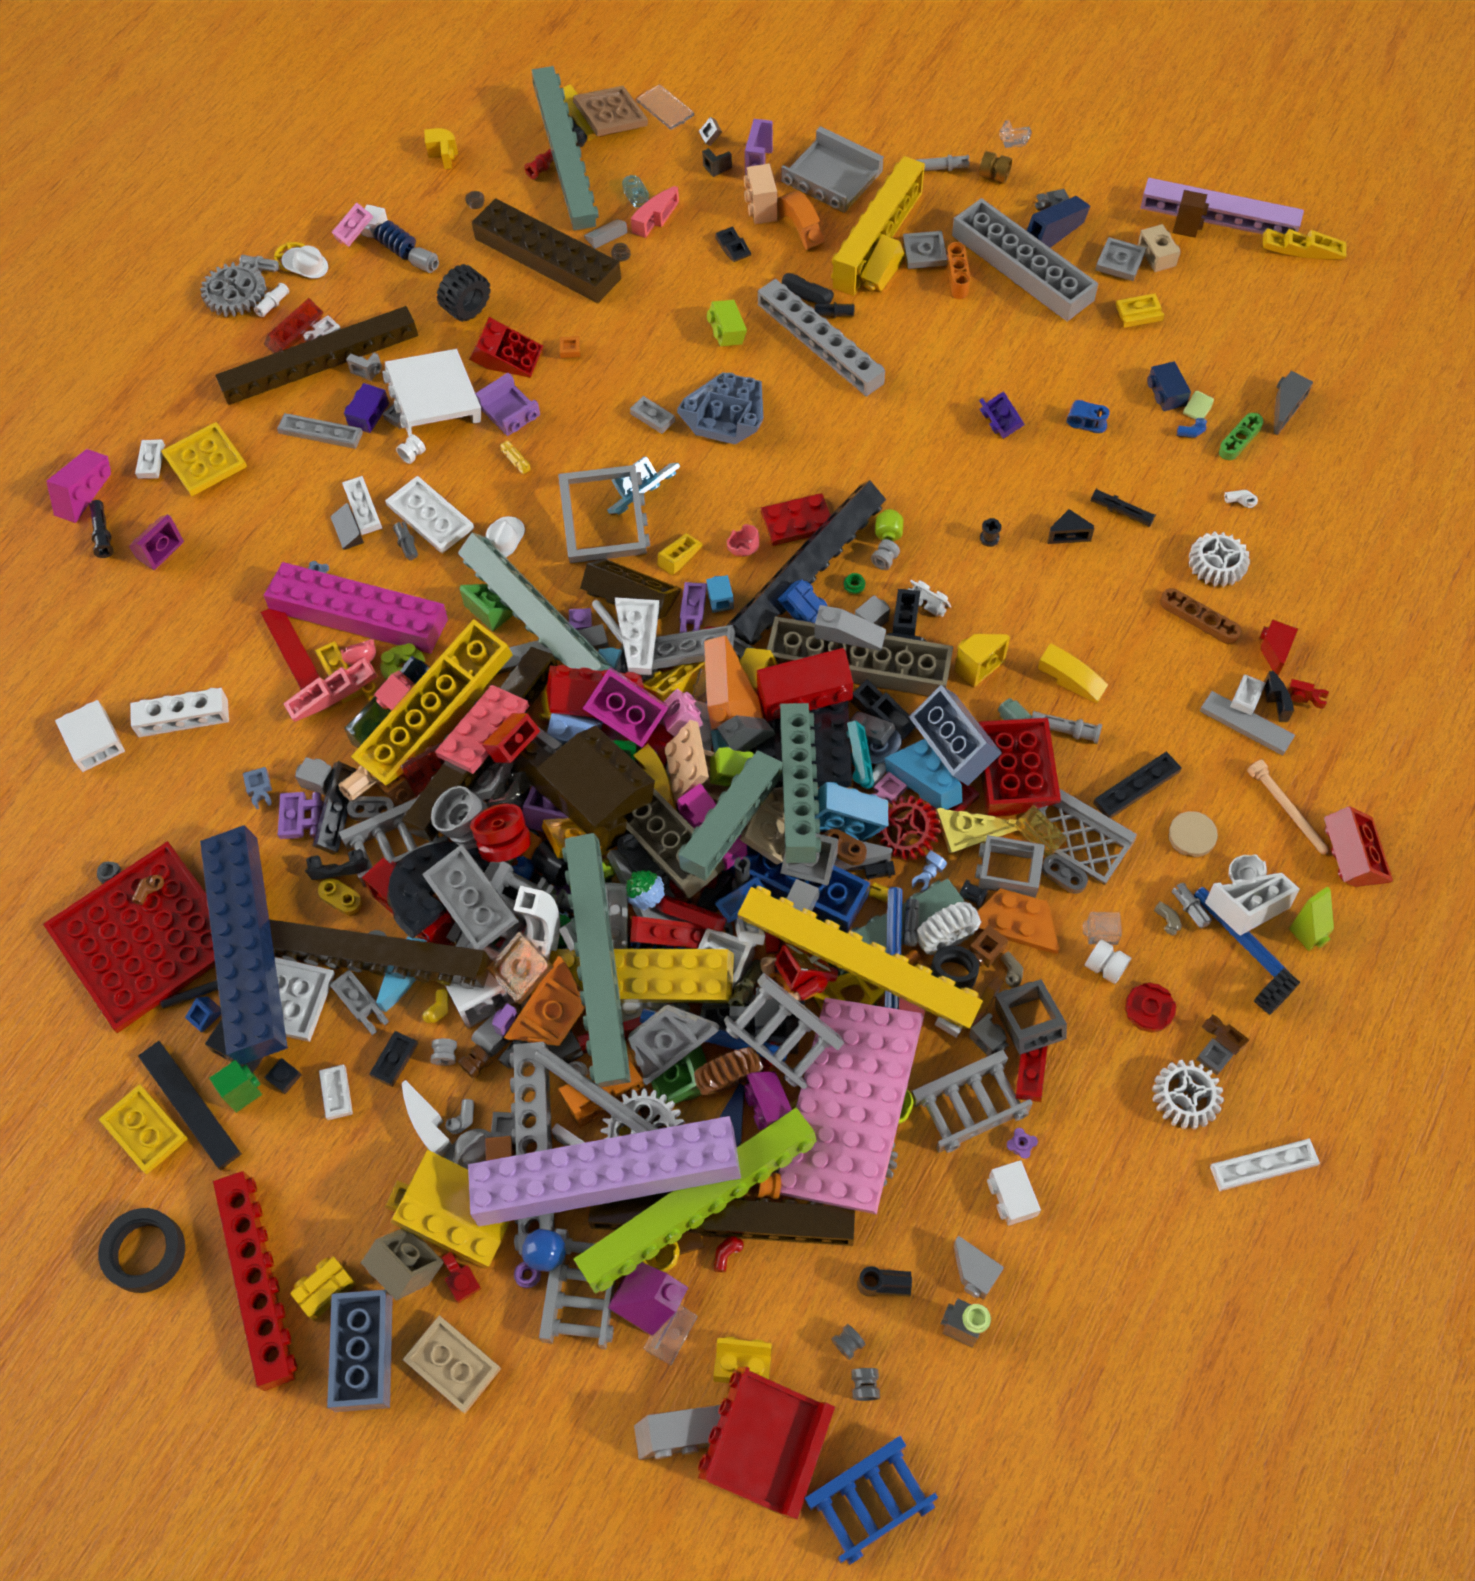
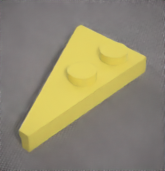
(967, 829)

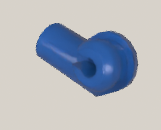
(1193, 431)

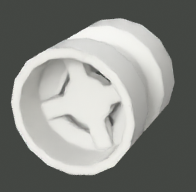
(411, 448)

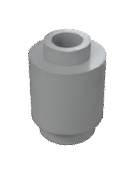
(423, 259)

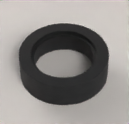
(116, 1233)

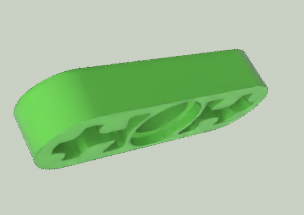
(1240, 444)

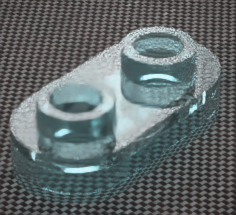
(635, 190)

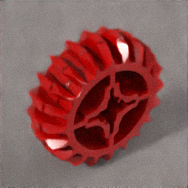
(911, 819)

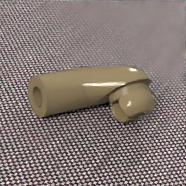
(1171, 917)

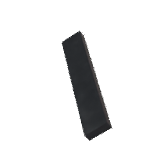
(190, 1105)

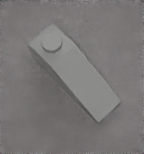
(846, 628)

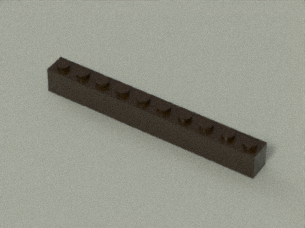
(316, 355)
(524, 681)
(380, 954)
(748, 1220)

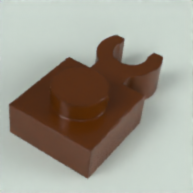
(1225, 1035)

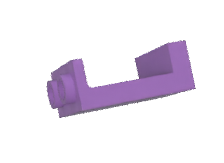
(758, 143)
(507, 405)

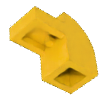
(441, 143)

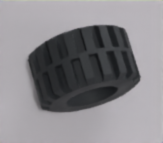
(463, 292)

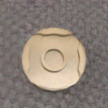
(1193, 834)

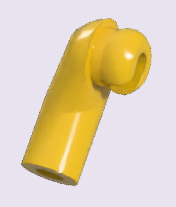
(439, 1009)

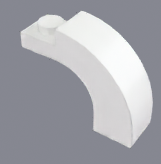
(541, 918)

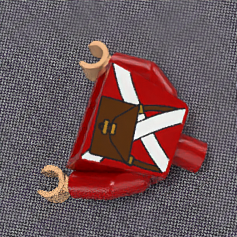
(800, 970)

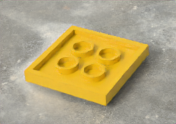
(204, 459)

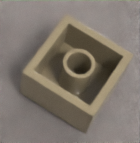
(401, 1263)

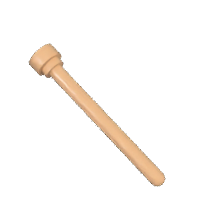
(1260, 771)

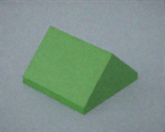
(485, 605)

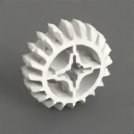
(1222, 553)
(948, 927)
(1186, 1075)

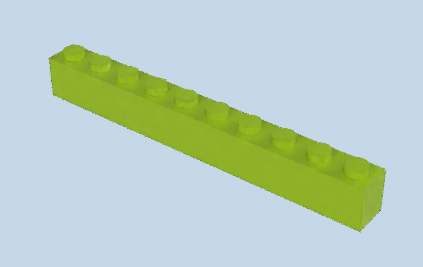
(687, 1208)

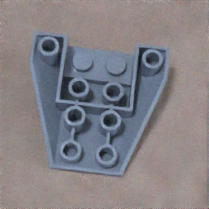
(724, 408)

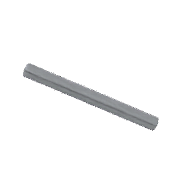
(592, 1091)

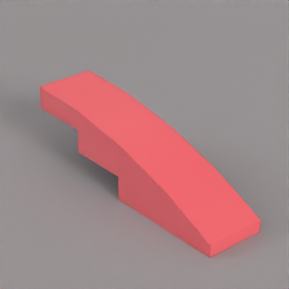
(327, 692)

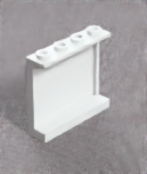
(431, 389)

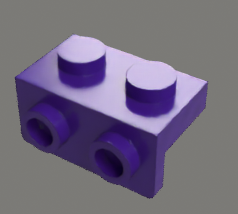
(1003, 415)

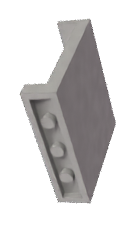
(834, 170)

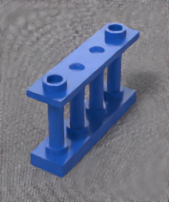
(845, 1485)

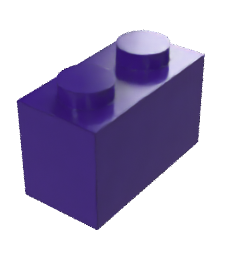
(366, 407)

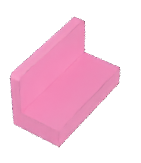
(352, 225)

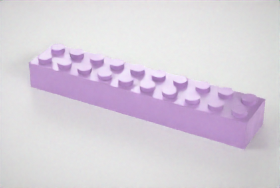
(603, 1171)

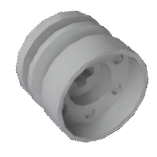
(454, 814)

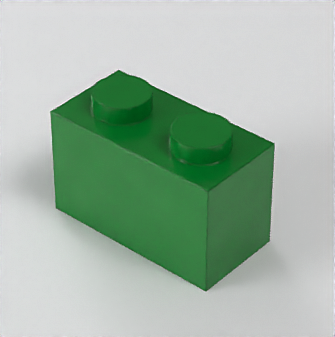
(236, 1085)

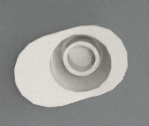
(305, 261)
(506, 534)

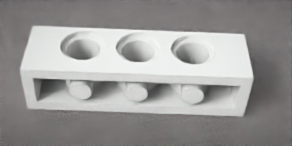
(191, 714)

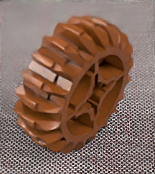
(727, 1071)

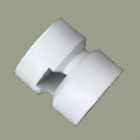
(1107, 961)

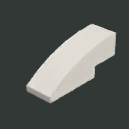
(425, 1120)

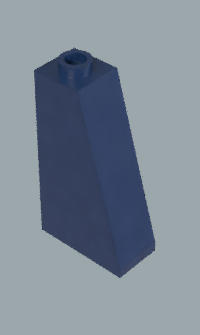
(1058, 220)

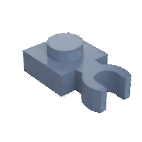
(257, 784)

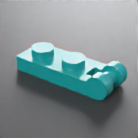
(860, 755)

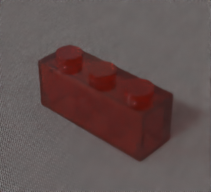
(293, 327)

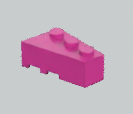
(77, 484)
(694, 807)

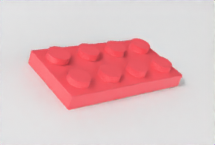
(464, 743)

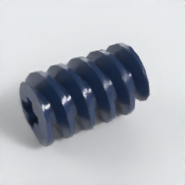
(394, 239)

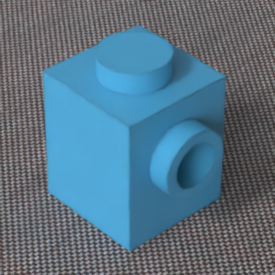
(720, 593)

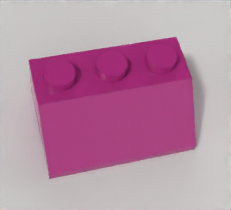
(626, 707)

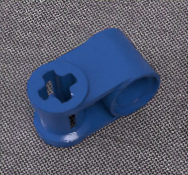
(1085, 416)

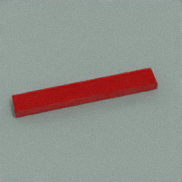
(290, 647)

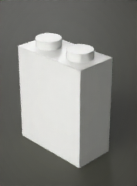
(90, 735)

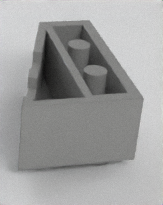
(675, 1432)

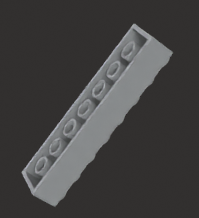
(1024, 259)

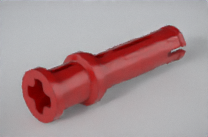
(541, 163)

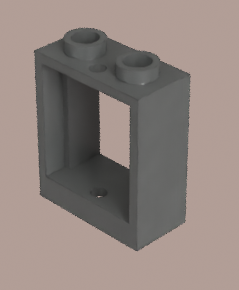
(1037, 1035)

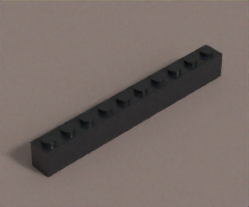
(808, 561)

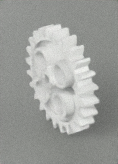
(656, 1106)

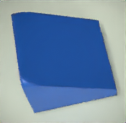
(203, 1013)

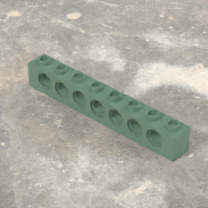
(798, 784)

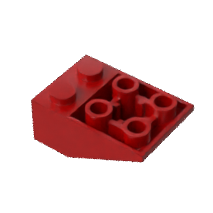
(505, 350)

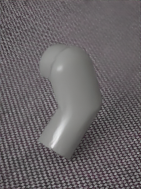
(465, 1119)

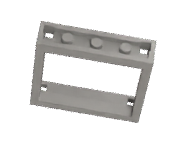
(607, 551)

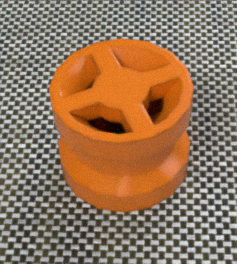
(770, 1187)

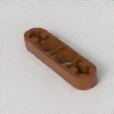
(1201, 613)

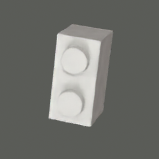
(1014, 1193)

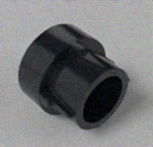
(549, 864)

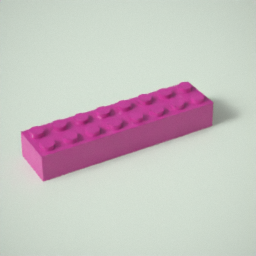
(356, 607)

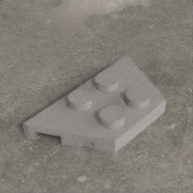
(667, 1039)

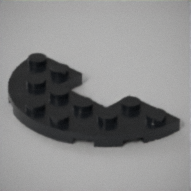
(411, 893)

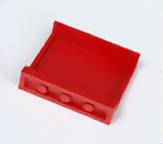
(765, 1443)

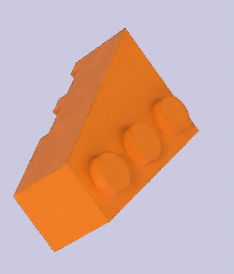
(585, 1110)

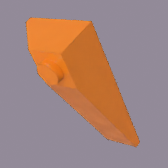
(727, 684)

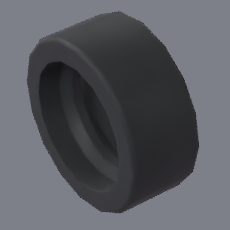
(956, 955)

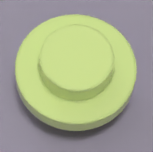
(976, 1318)

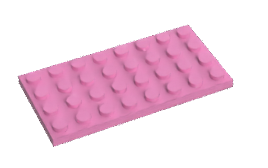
(853, 1105)

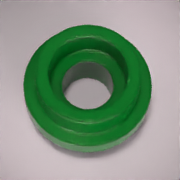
(854, 578)

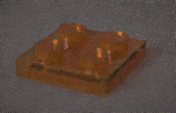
(520, 967)

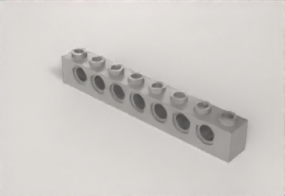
(821, 337)
(520, 1110)

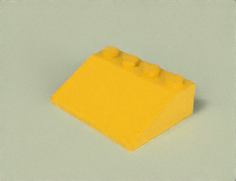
(439, 1212)

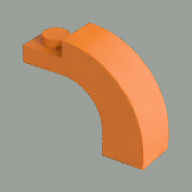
(804, 217)

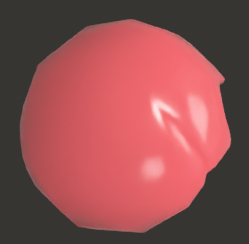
(744, 541)
(358, 651)

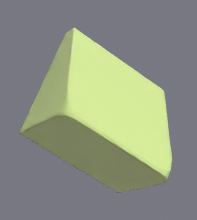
(1198, 405)

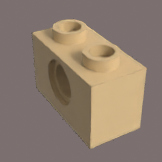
(1160, 248)

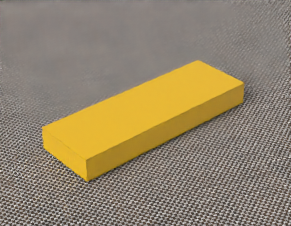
(332, 660)

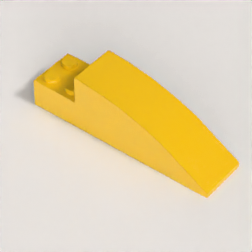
(434, 702)

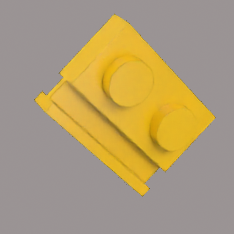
(1139, 310)

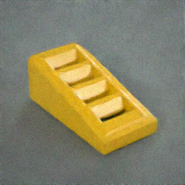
(673, 564)

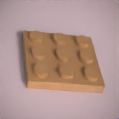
(610, 110)

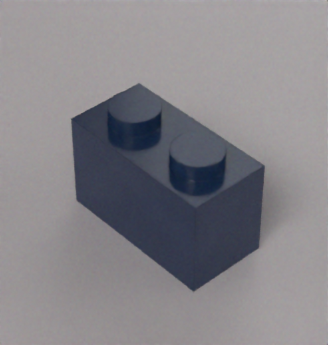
(1168, 386)

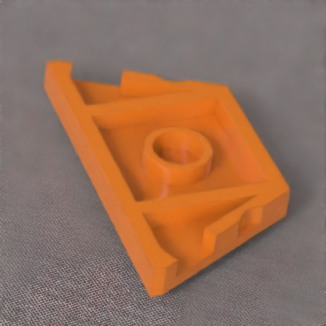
(1020, 920)
(550, 1009)

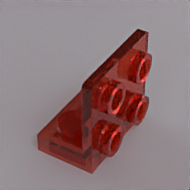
(420, 769)

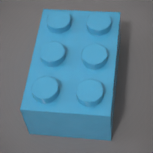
(851, 811)

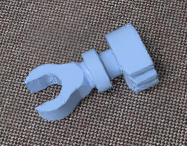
(935, 863)

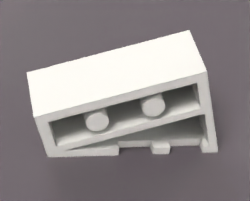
(1252, 902)

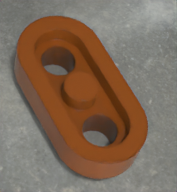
(845, 844)

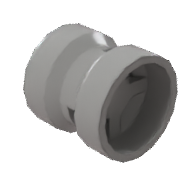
(885, 554)

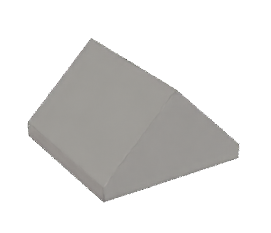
(821, 870)

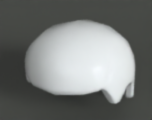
(1247, 868)

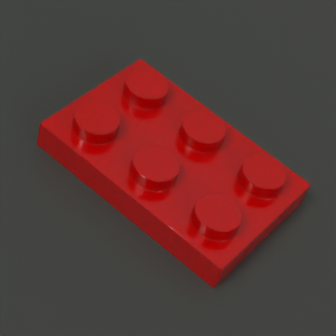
(795, 518)

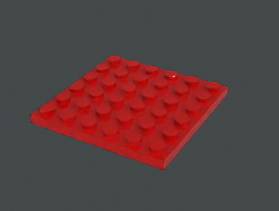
(135, 952)

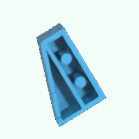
(925, 774)

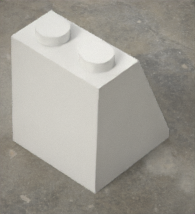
(477, 1003)

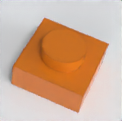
(570, 347)

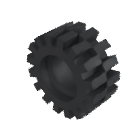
(1276, 991)

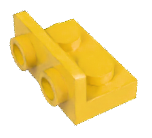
(741, 1353)

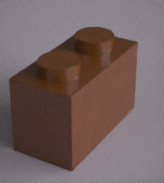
(1189, 215)

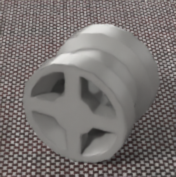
(443, 1052)

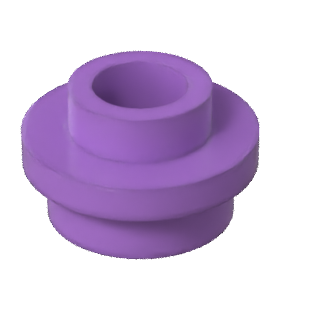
(526, 1283)

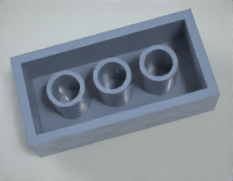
(954, 735)
(360, 1351)

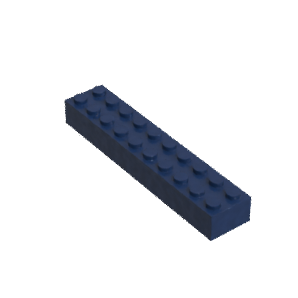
(242, 946)

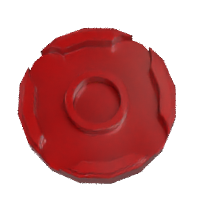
(1150, 1007)

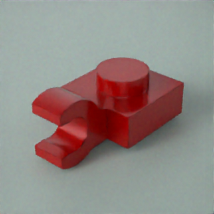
(1303, 692)
(462, 1280)

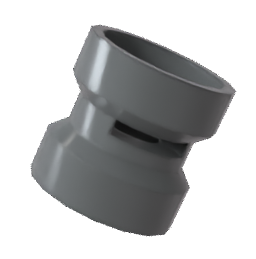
(865, 1384)

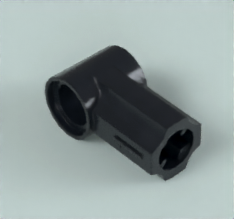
(888, 1282)

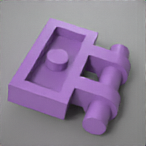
(292, 814)

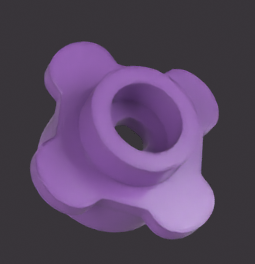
(1022, 1150)

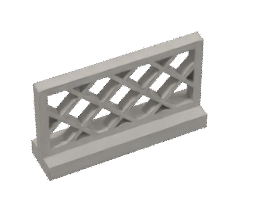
(1096, 822)

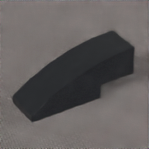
(874, 703)

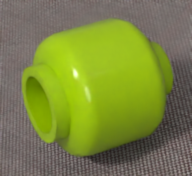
(889, 525)

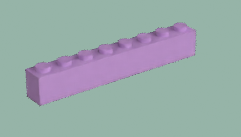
(1223, 208)

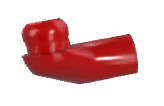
(725, 1249)

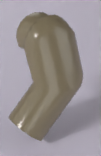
(1015, 970)

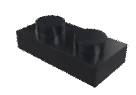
(393, 1058)

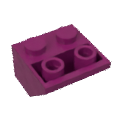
(767, 1097)

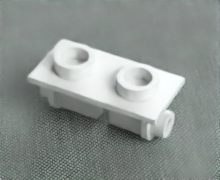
(935, 603)

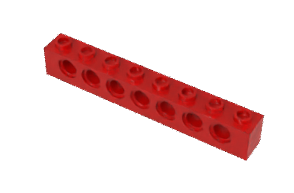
(227, 1192)

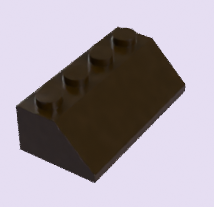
(616, 581)

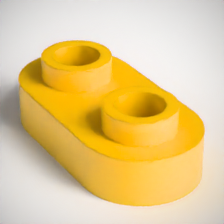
(338, 895)

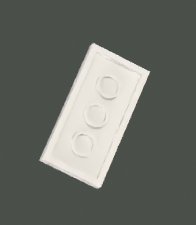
(429, 514)

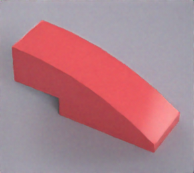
(654, 212)

